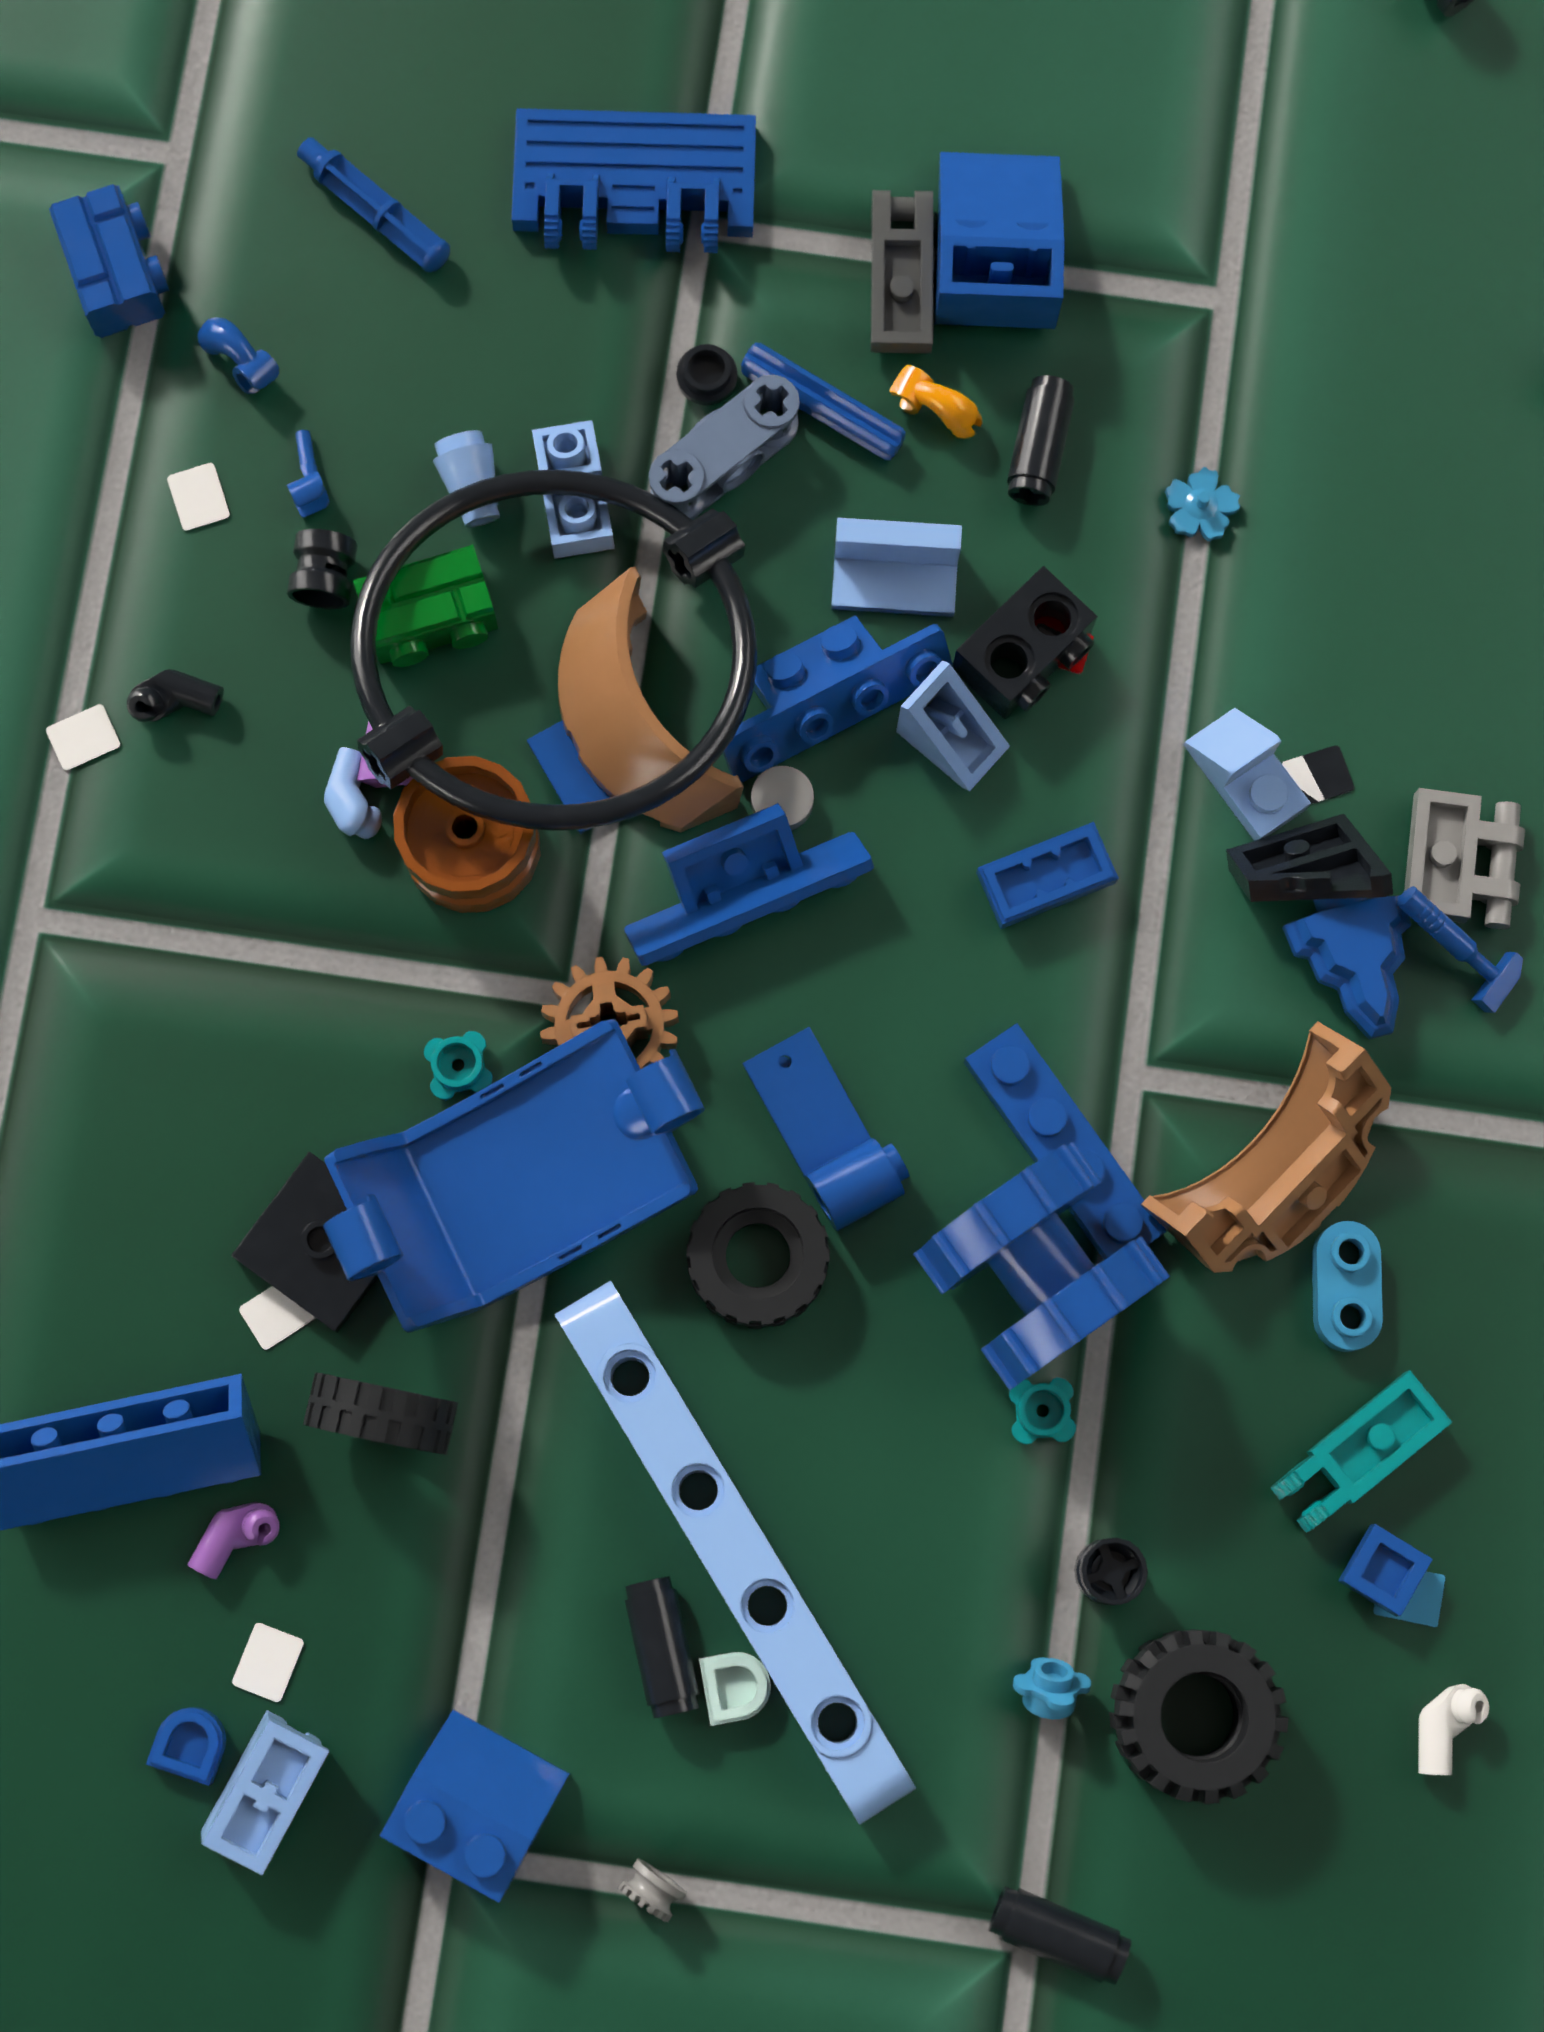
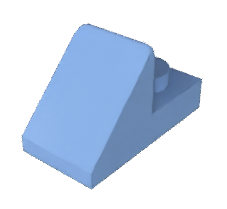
(1247, 774)

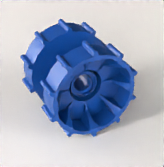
(1040, 1263)

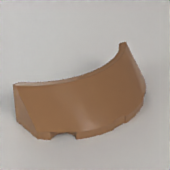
(612, 723)
(1293, 1167)

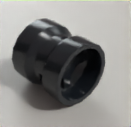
(322, 569)
(1121, 1567)

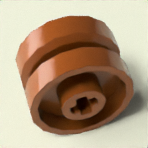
(465, 872)

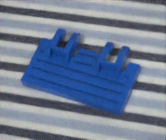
(634, 170)

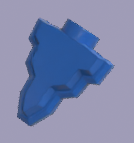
(1356, 951)

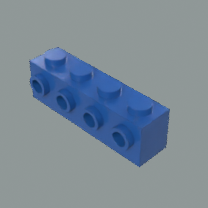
(127, 1451)

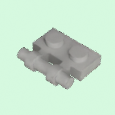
(1444, 852)

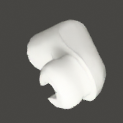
(1442, 1721)

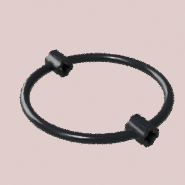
(407, 743)

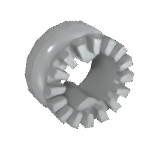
(652, 1889)

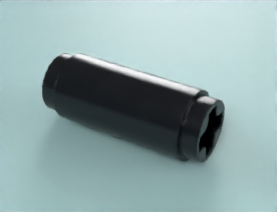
(1040, 440)
(661, 1647)
(1060, 1935)

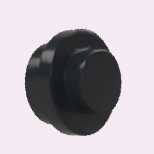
(706, 374)

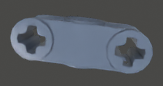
(727, 446)

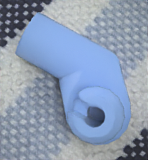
(346, 800)

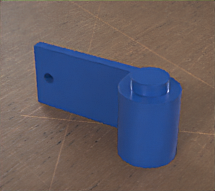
(824, 1132)

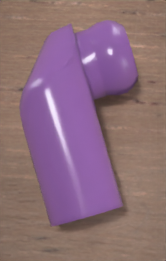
(231, 1530)

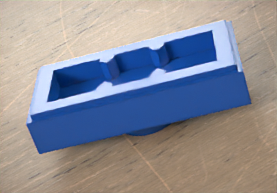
(1047, 875)

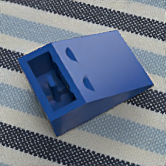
(999, 240)

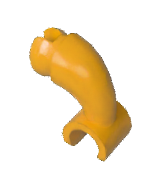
(950, 406)

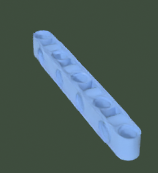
(735, 1553)

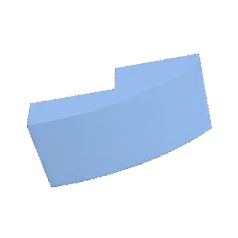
(574, 522)

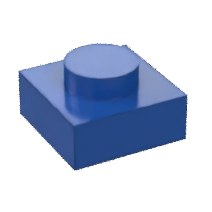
(1385, 1570)

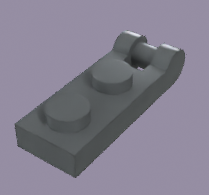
(901, 273)

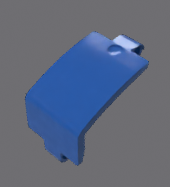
(514, 1178)

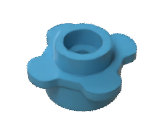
(1051, 1688)

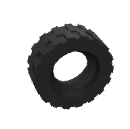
(765, 1206)
(380, 1413)

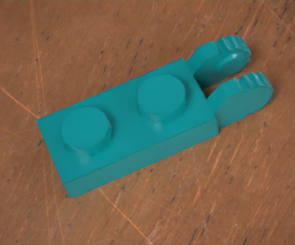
(1366, 1447)

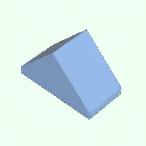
(951, 727)

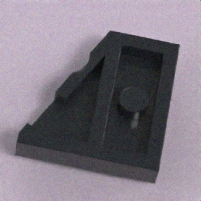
(1310, 864)

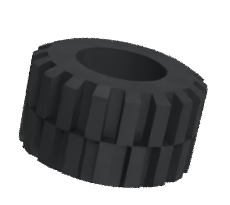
(1254, 1725)

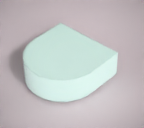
(734, 1686)

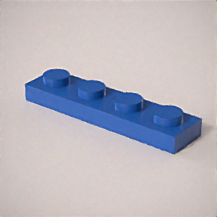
(1046, 1119)

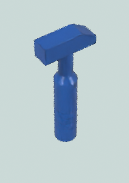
(1499, 978)

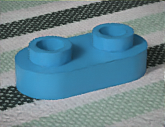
(1346, 1284)

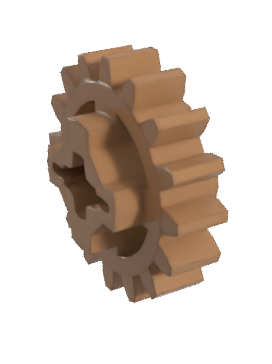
(603, 983)

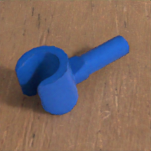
(308, 491)

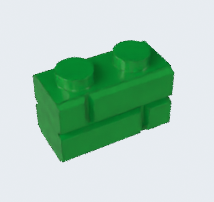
(433, 606)

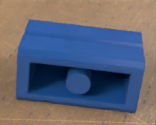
(108, 261)

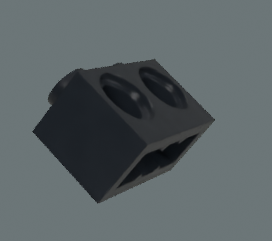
(1014, 636)

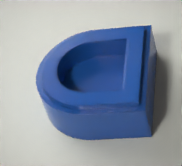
(189, 1745)

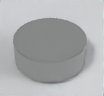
(786, 787)

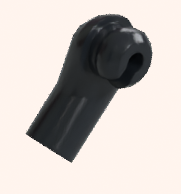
(171, 691)

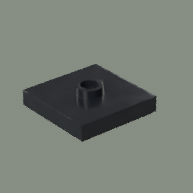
(294, 1251)

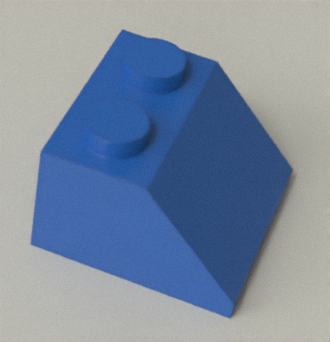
(475, 1805)

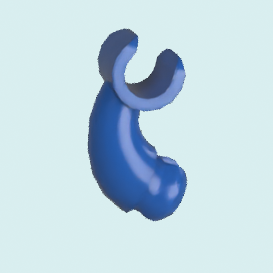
(253, 367)

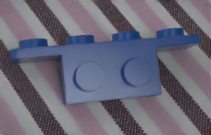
(827, 688)
(739, 877)

